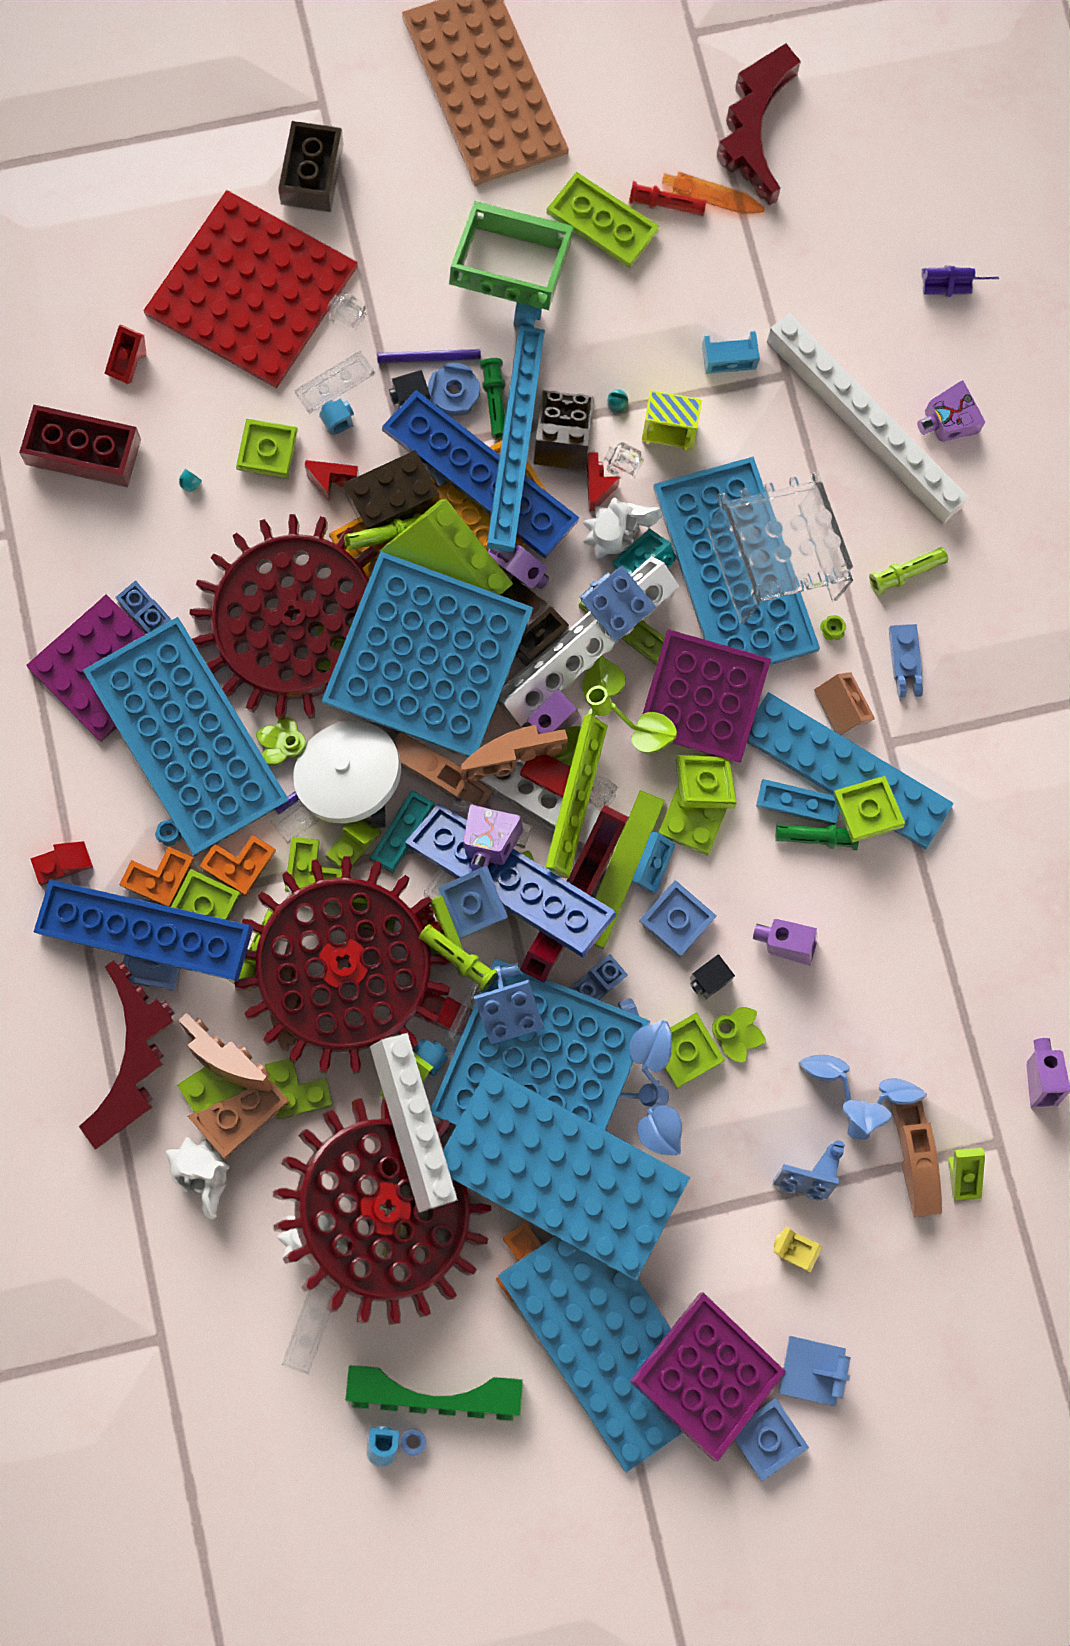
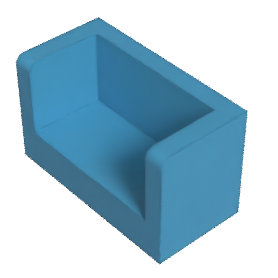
(730, 355)

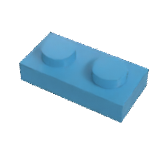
(653, 862)

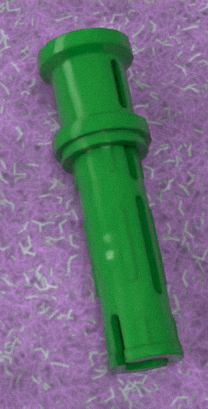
(494, 386)
(828, 836)

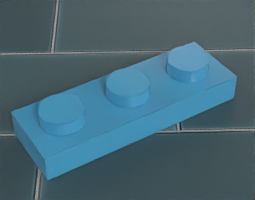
(797, 802)

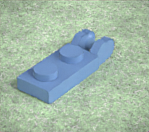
(906, 658)

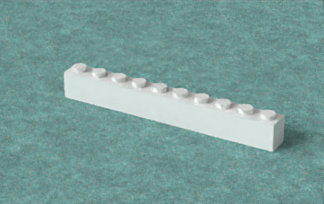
(866, 418)

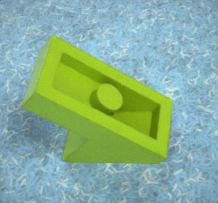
(354, 842)
(967, 1173)

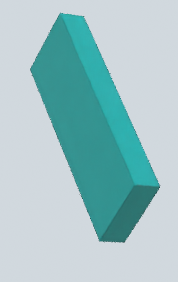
(408, 818)

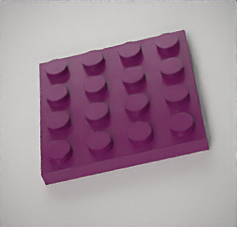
(85, 642)
(707, 693)
(708, 1376)

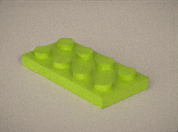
(603, 219)

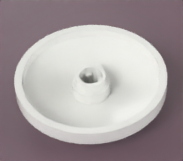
(347, 772)

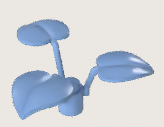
(862, 1116)
(663, 1126)

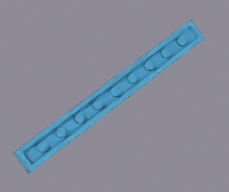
(515, 439)

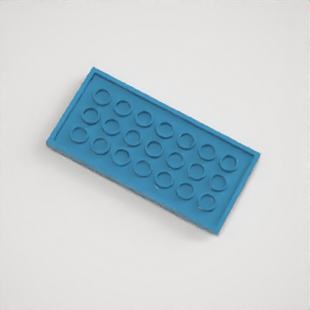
(688, 504)
(186, 736)
(563, 1173)
(598, 1335)

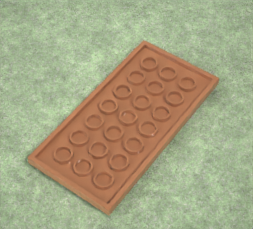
(485, 86)

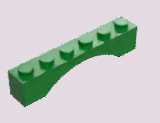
(373, 1386)

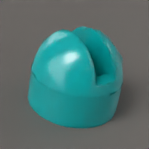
(617, 404)
(189, 481)

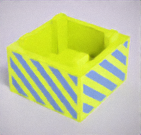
(671, 420)

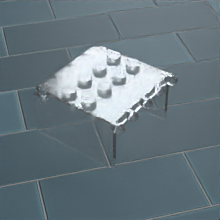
(779, 543)

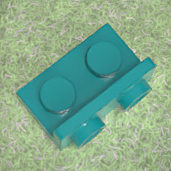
(646, 546)

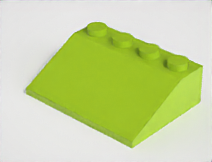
(448, 546)

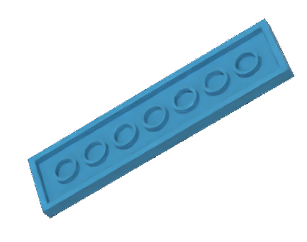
(839, 763)

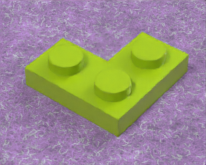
(300, 860)
(302, 1097)

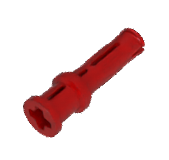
(654, 197)

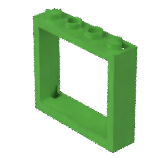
(517, 226)

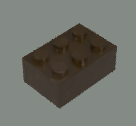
(311, 166)
(391, 492)

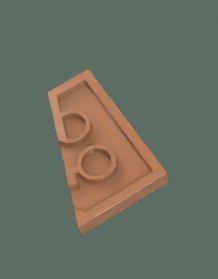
(238, 1118)

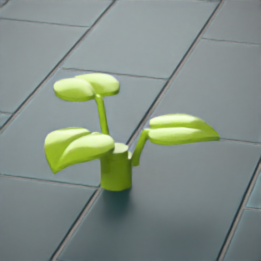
(601, 683)

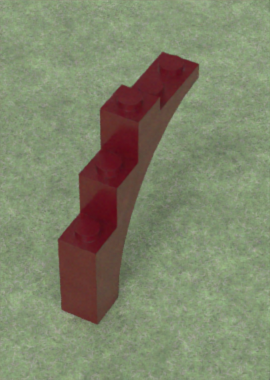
(757, 88)
(585, 876)
(143, 1022)

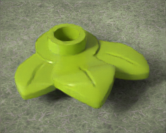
(277, 741)
(742, 1033)

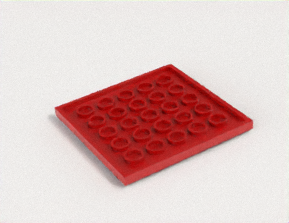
(250, 288)

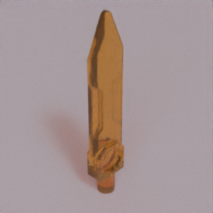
(714, 193)

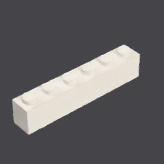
(413, 1122)

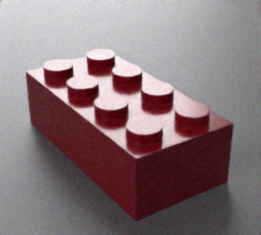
(80, 445)

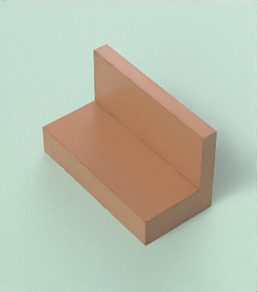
(844, 703)

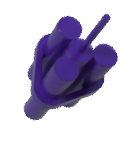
(949, 280)

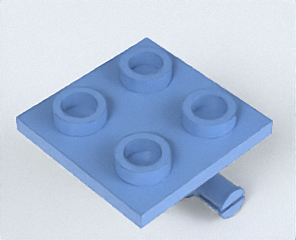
(617, 602)
(510, 1009)
(816, 1183)
(814, 1371)

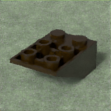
(563, 430)
(543, 626)

